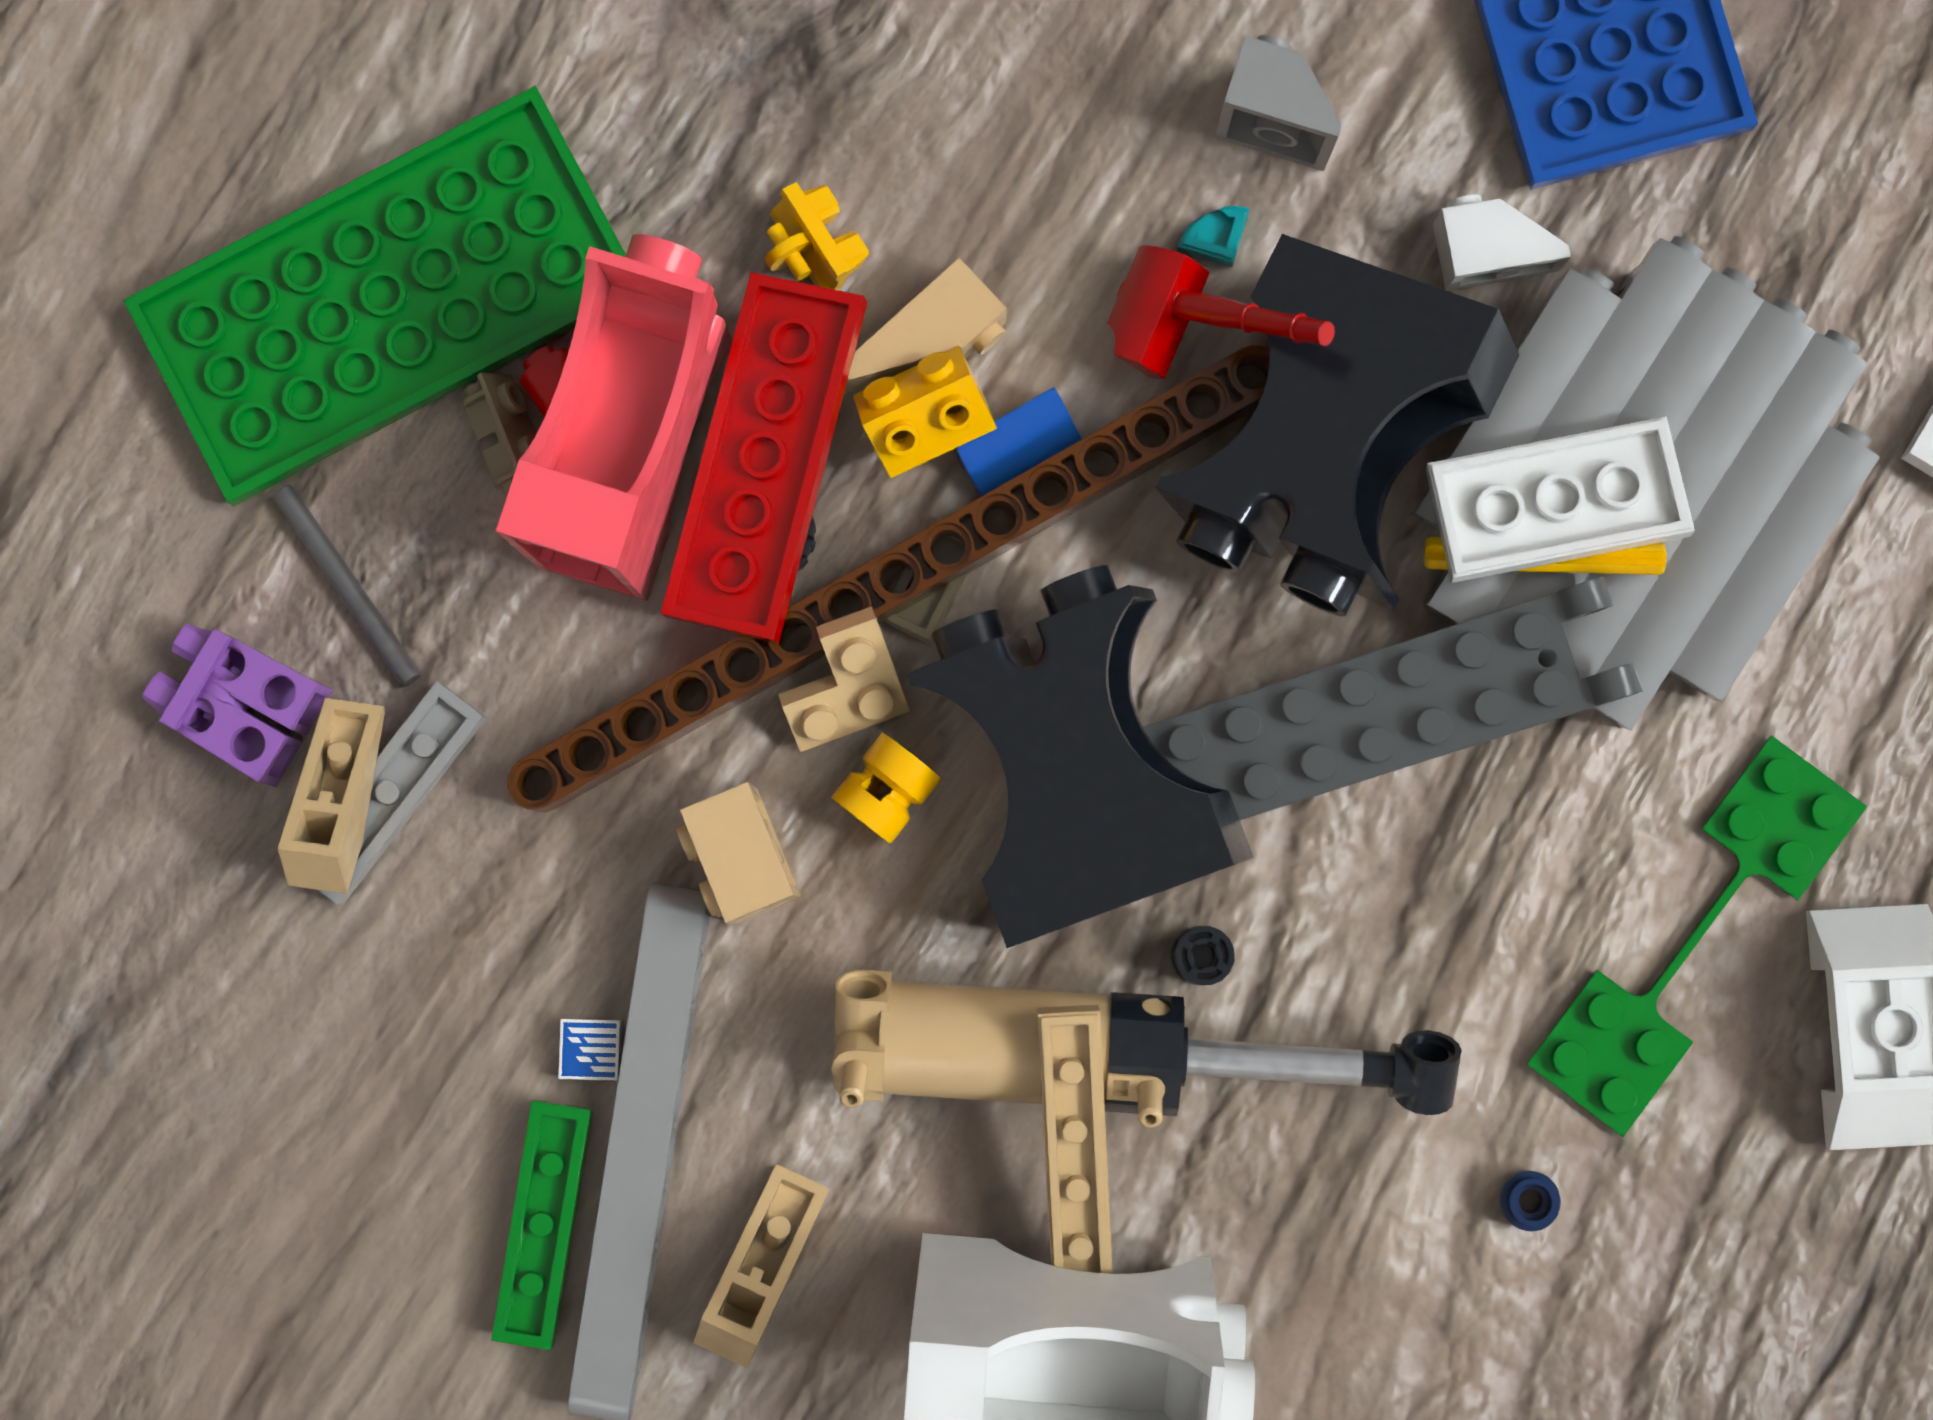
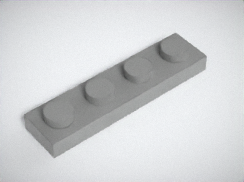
(410, 770)

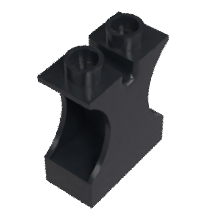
(1340, 422)
(1089, 794)

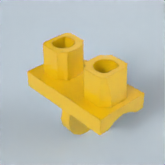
(805, 242)

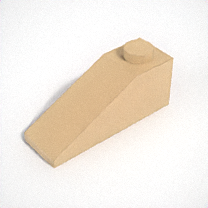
(943, 315)
(332, 798)
(760, 1266)

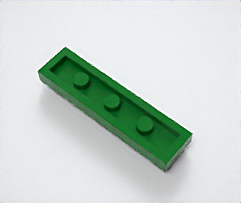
(542, 1224)

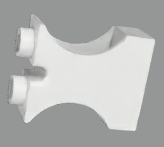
(1067, 1344)

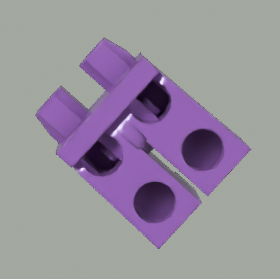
(219, 690)

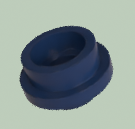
(1548, 1203)

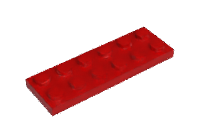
(764, 457)

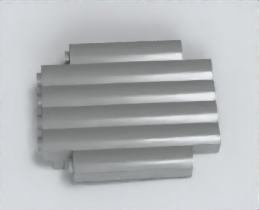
(1753, 444)

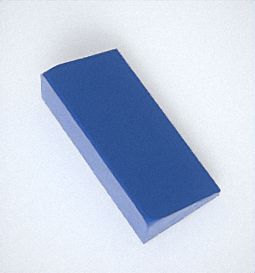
(1019, 442)

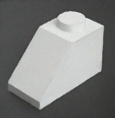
(1492, 243)

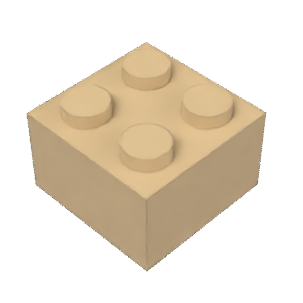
(738, 855)

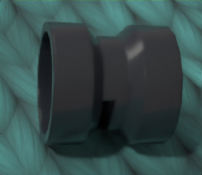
(1195, 959)

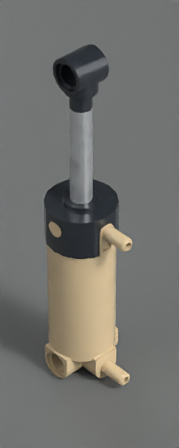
(987, 1049)

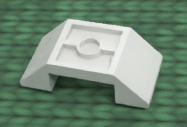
(1879, 1023)

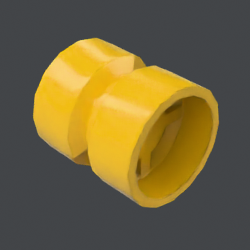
(901, 772)

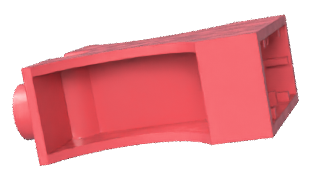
(611, 450)

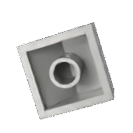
(1278, 105)

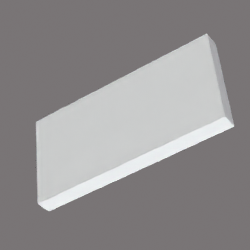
(1559, 499)

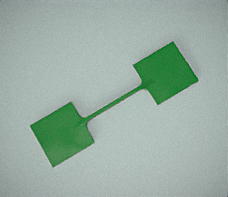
(1614, 1046)

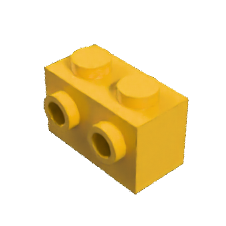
(924, 411)

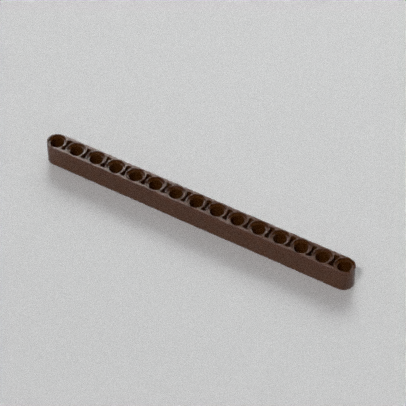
(864, 582)

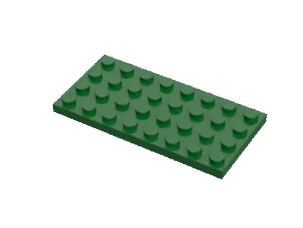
(376, 296)

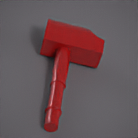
(1166, 294)

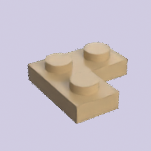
(858, 692)

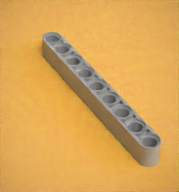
(639, 1154)

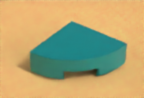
(1215, 235)

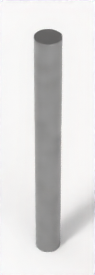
(346, 585)

